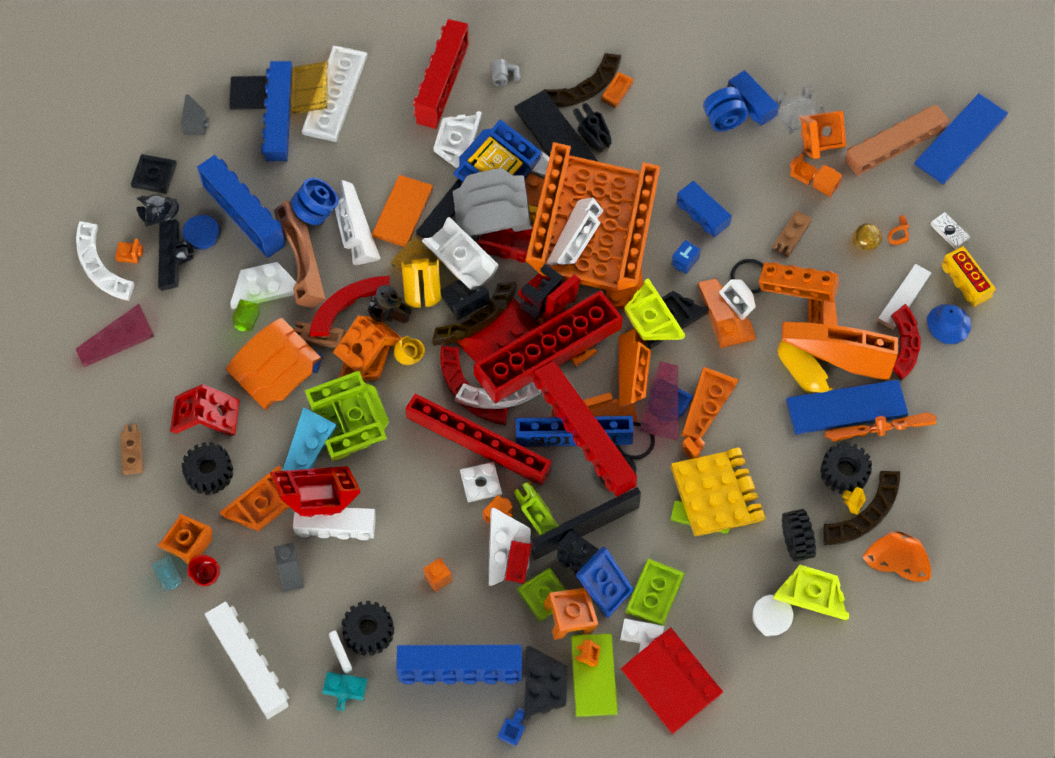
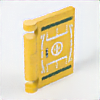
(494, 156)

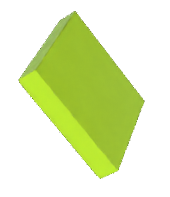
(536, 591)

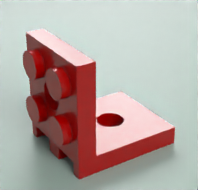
(559, 298)
(200, 407)

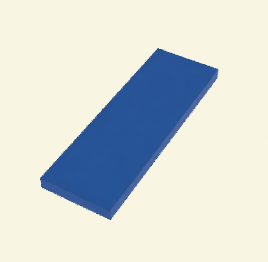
(961, 138)
(846, 407)

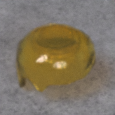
(867, 236)

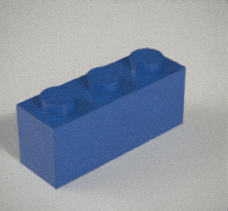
(757, 100)
(703, 209)

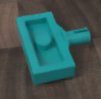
(344, 688)

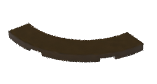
(590, 86)
(481, 319)
(869, 517)

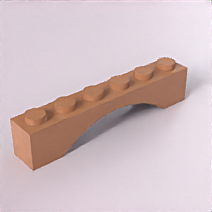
(308, 286)

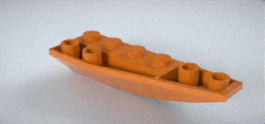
(846, 347)

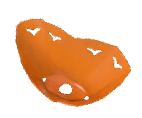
(900, 555)

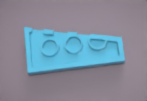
(308, 440)

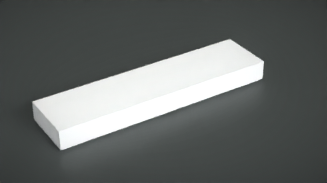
(905, 294)

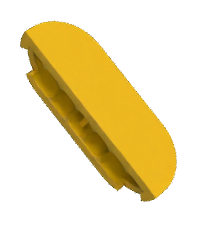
(803, 368)

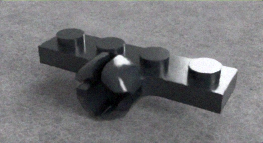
(171, 254)

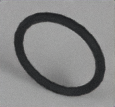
(742, 262)
(644, 454)

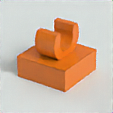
(691, 448)
(589, 653)

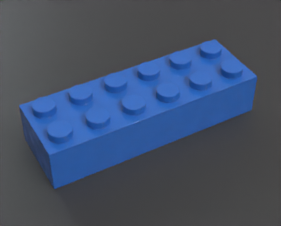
(241, 206)
(459, 664)

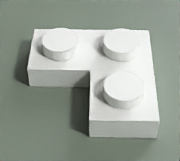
(640, 632)

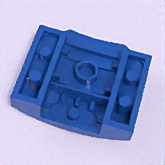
(509, 140)

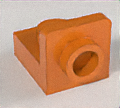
(802, 170)
(129, 252)

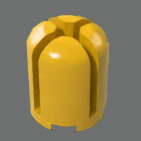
(412, 286)

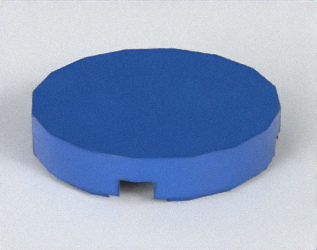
(201, 231)

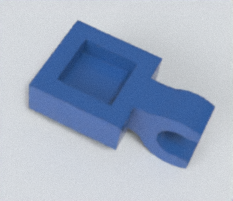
(512, 729)

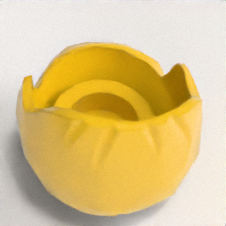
(409, 351)

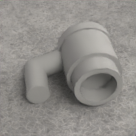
(500, 70)

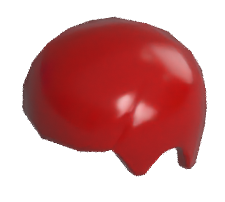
(203, 570)

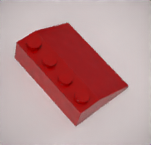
(671, 680)

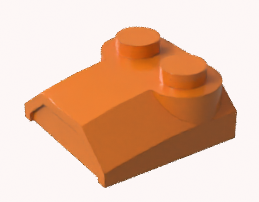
(187, 538)

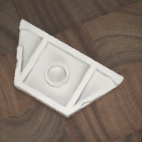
(456, 136)
(262, 284)
(502, 531)

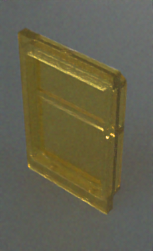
(309, 87)

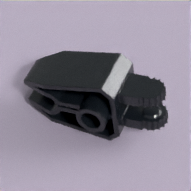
(593, 128)

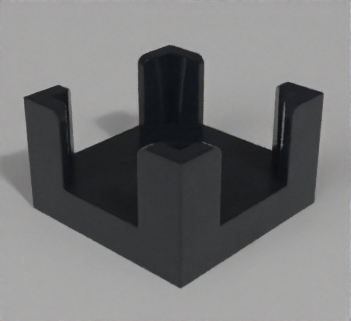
(539, 298)

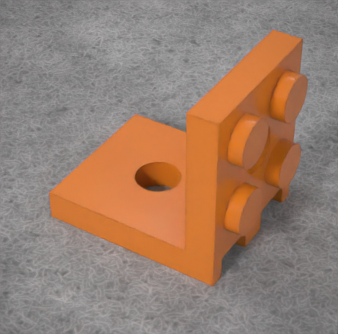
(812, 132)
(371, 336)

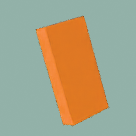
(617, 89)

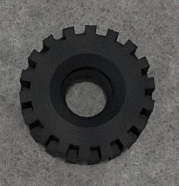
(848, 455)
(212, 480)
(798, 535)
(371, 642)

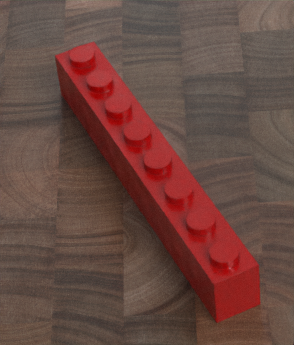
(585, 429)
(478, 439)

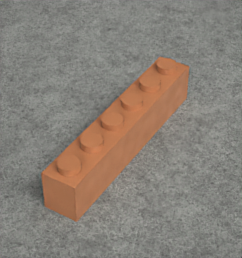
(896, 139)

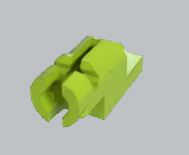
(535, 509)

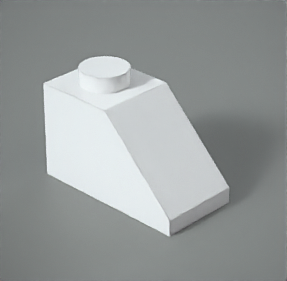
(738, 297)

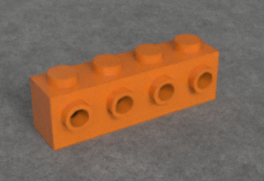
(799, 281)

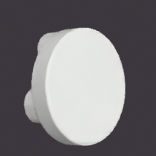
(772, 616)

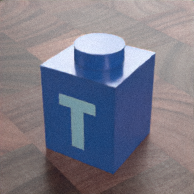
(685, 257)

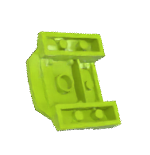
(355, 411)

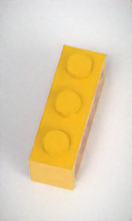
(968, 276)

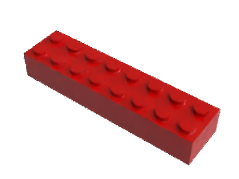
(554, 340)

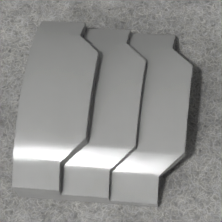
(492, 203)

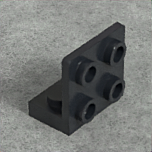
(463, 300)

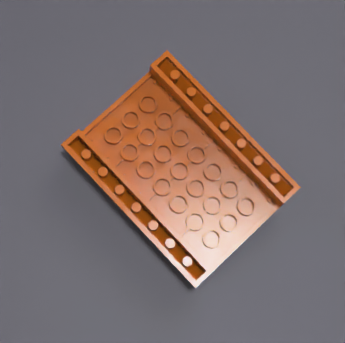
(617, 246)

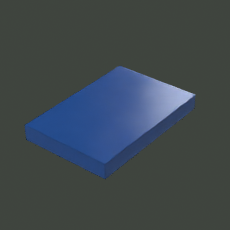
(605, 582)

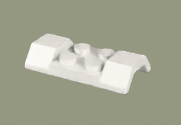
(461, 255)

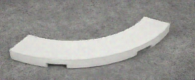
(95, 268)
(479, 398)

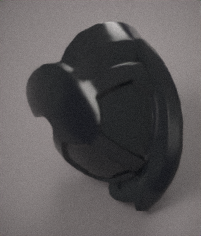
(157, 209)

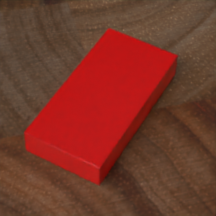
(517, 562)

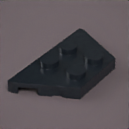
(683, 310)
(543, 683)

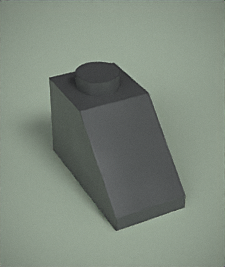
(194, 118)
(288, 567)

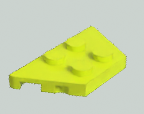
(652, 316)
(814, 591)

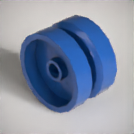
(725, 109)
(314, 201)

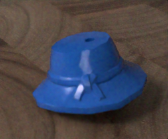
(949, 323)

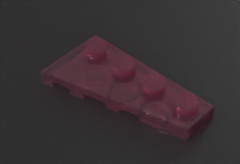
(119, 335)
(662, 406)

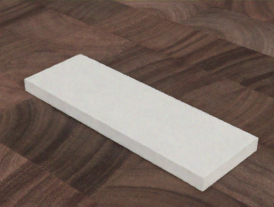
(343, 76)

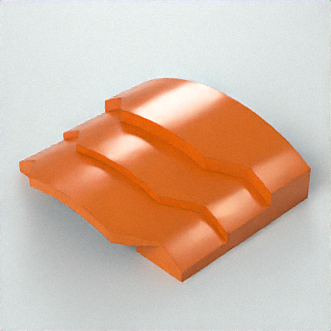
(273, 363)

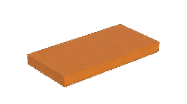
(402, 211)

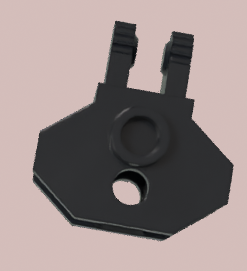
(389, 306)

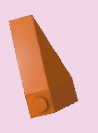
(725, 322)

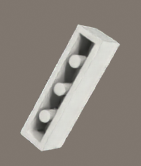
(351, 523)

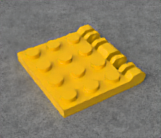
(714, 494)

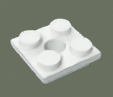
(480, 472)

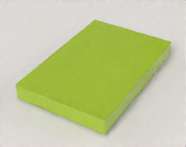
(655, 592)

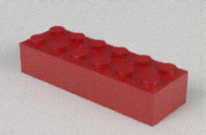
(441, 73)

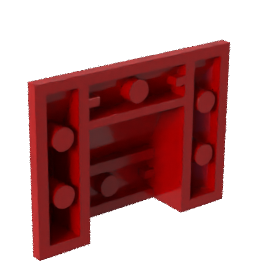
(504, 330)
(316, 490)

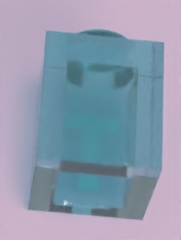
(166, 573)

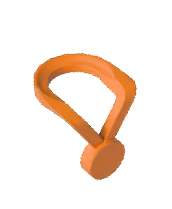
(904, 225)

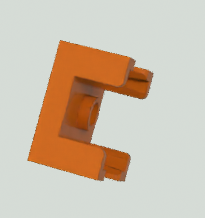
(571, 612)

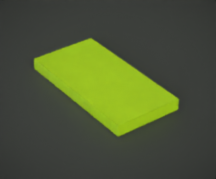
(594, 685)

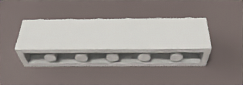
(246, 659)

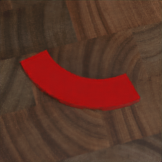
(909, 341)

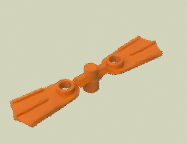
(880, 426)

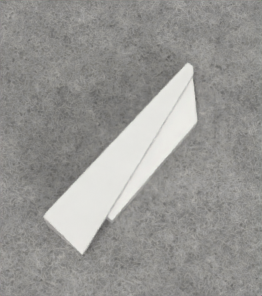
(354, 226)
(576, 232)

